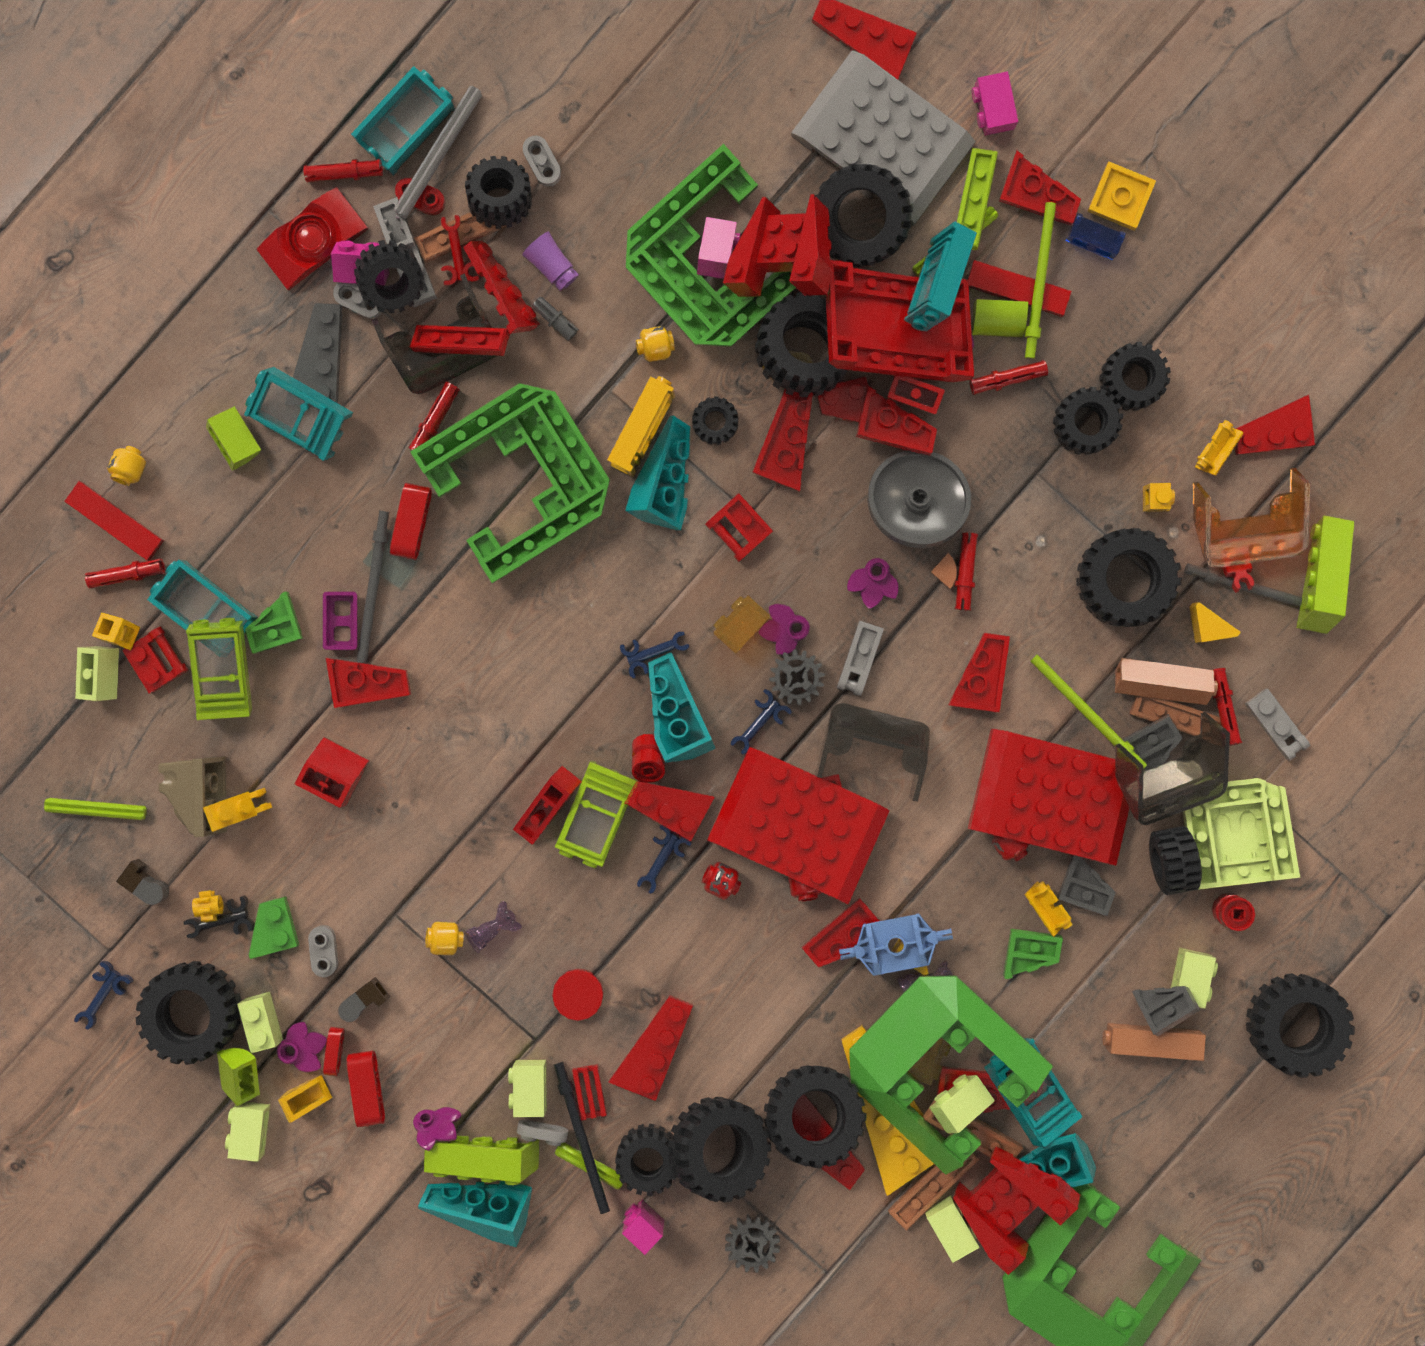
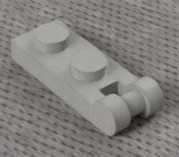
(860, 657)
(1277, 724)

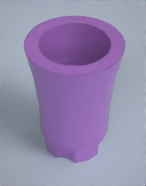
(551, 261)

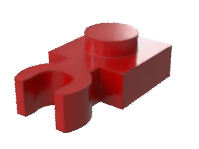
(1240, 574)

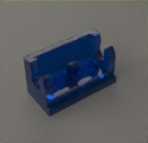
(1095, 237)

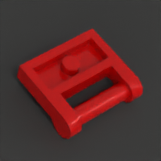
(746, 522)
(148, 663)

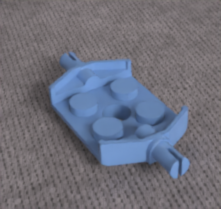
(917, 938)

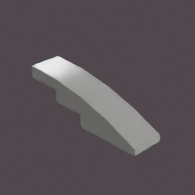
(398, 229)

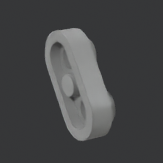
(543, 161)
(356, 302)
(323, 951)
(533, 1130)

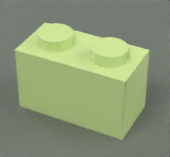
(97, 673)
(1195, 972)
(260, 1022)
(529, 1088)
(961, 1103)
(247, 1131)
(952, 1229)

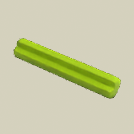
(575, 1157)

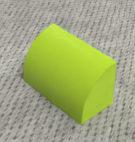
(999, 318)
(233, 438)
(238, 1074)

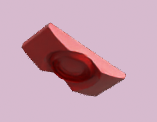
(309, 238)

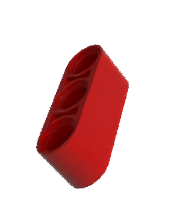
(410, 521)
(365, 1088)

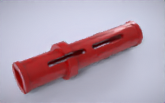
(353, 169)
(997, 380)
(438, 411)
(134, 571)
(966, 571)
(1225, 706)

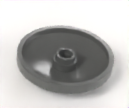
(919, 499)

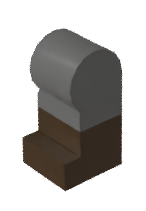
(142, 884)
(356, 1003)

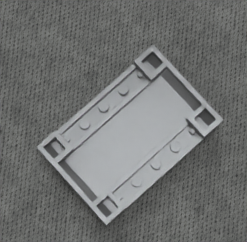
(881, 122)

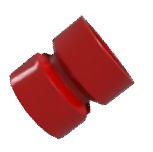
(647, 759)
(1233, 912)

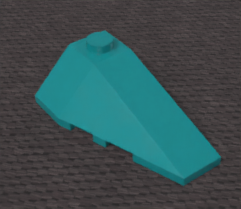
(677, 720)

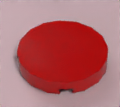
(578, 994)

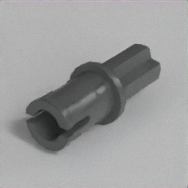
(555, 318)

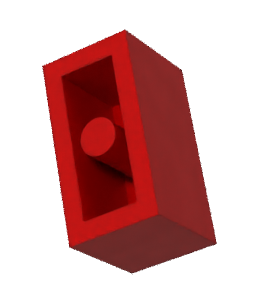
(916, 394)

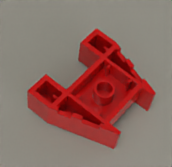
(782, 245)
(1006, 1200)

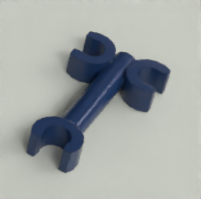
(635, 658)
(771, 707)
(670, 842)
(112, 980)

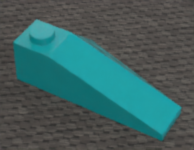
(660, 486)
(1066, 1158)
(485, 1209)

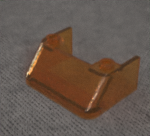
(1254, 538)

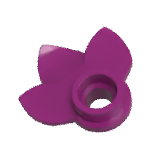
(872, 586)
(780, 628)
(305, 1046)
(438, 1128)

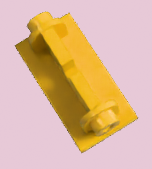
(1219, 449)
(1043, 901)

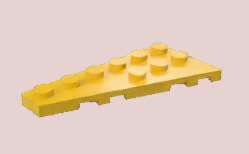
(895, 1154)

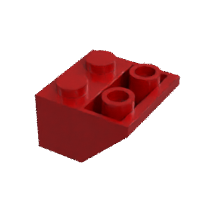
(332, 772)

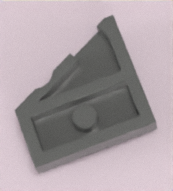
(1155, 741)

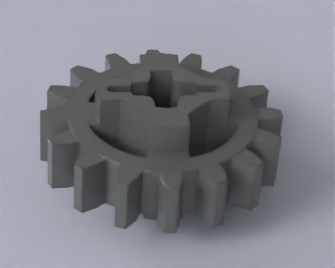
(787, 669)
(745, 1250)

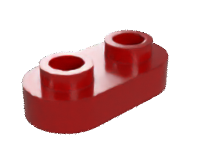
(421, 204)

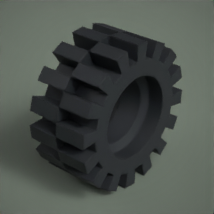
(708, 406)

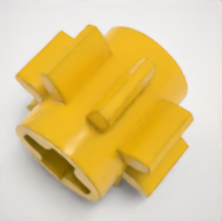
(207, 906)

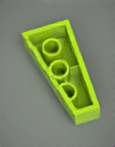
(1326, 575)
(483, 1159)

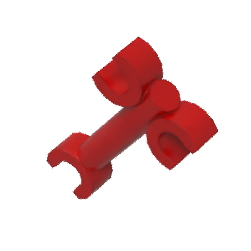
(455, 245)

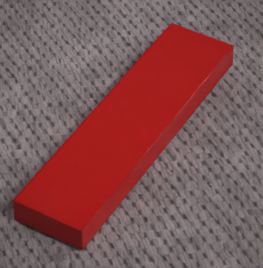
(1016, 287)
(460, 340)
(114, 520)

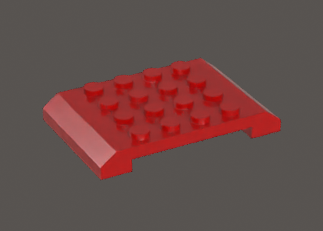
(870, 331)
(1050, 797)
(798, 825)

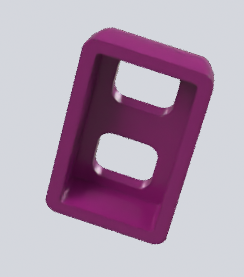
(331, 621)

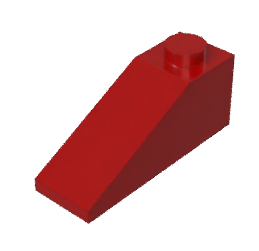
(547, 804)

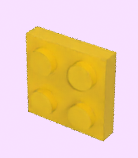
(1121, 196)

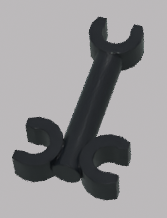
(237, 915)

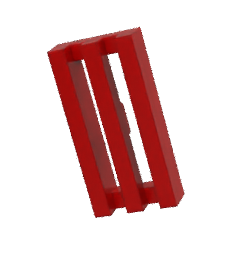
(593, 1112)

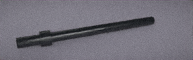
(566, 1089)

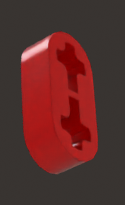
(334, 1051)

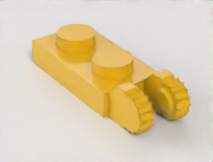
(234, 809)

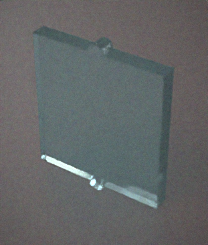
(393, 567)

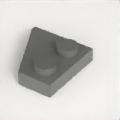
(1086, 888)
(1166, 1007)

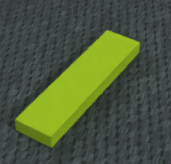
(977, 191)

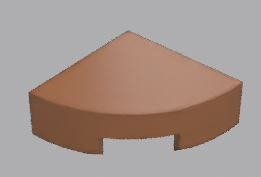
(945, 571)

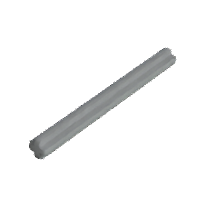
(437, 152)

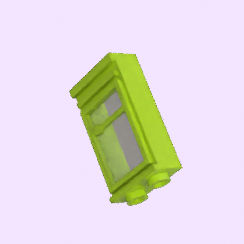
(219, 669)
(595, 815)

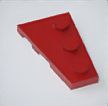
(1031, 190)
(890, 425)
(1279, 430)
(984, 676)
(364, 683)
(670, 807)
(839, 934)

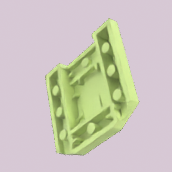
(1244, 835)

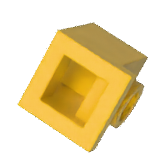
(1158, 497)
(116, 631)

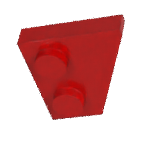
(844, 400)

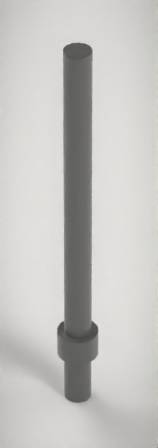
(380, 537)
(1212, 575)

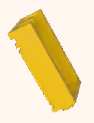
(642, 425)

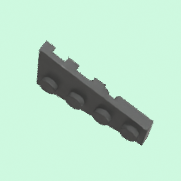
(320, 352)

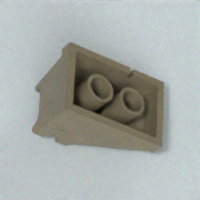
(193, 786)

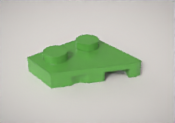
(274, 626)
(273, 928)
(1030, 951)

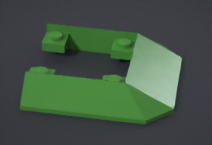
(658, 262)
(513, 420)
(907, 1030)
(1037, 1284)

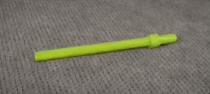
(1033, 331)
(1080, 704)

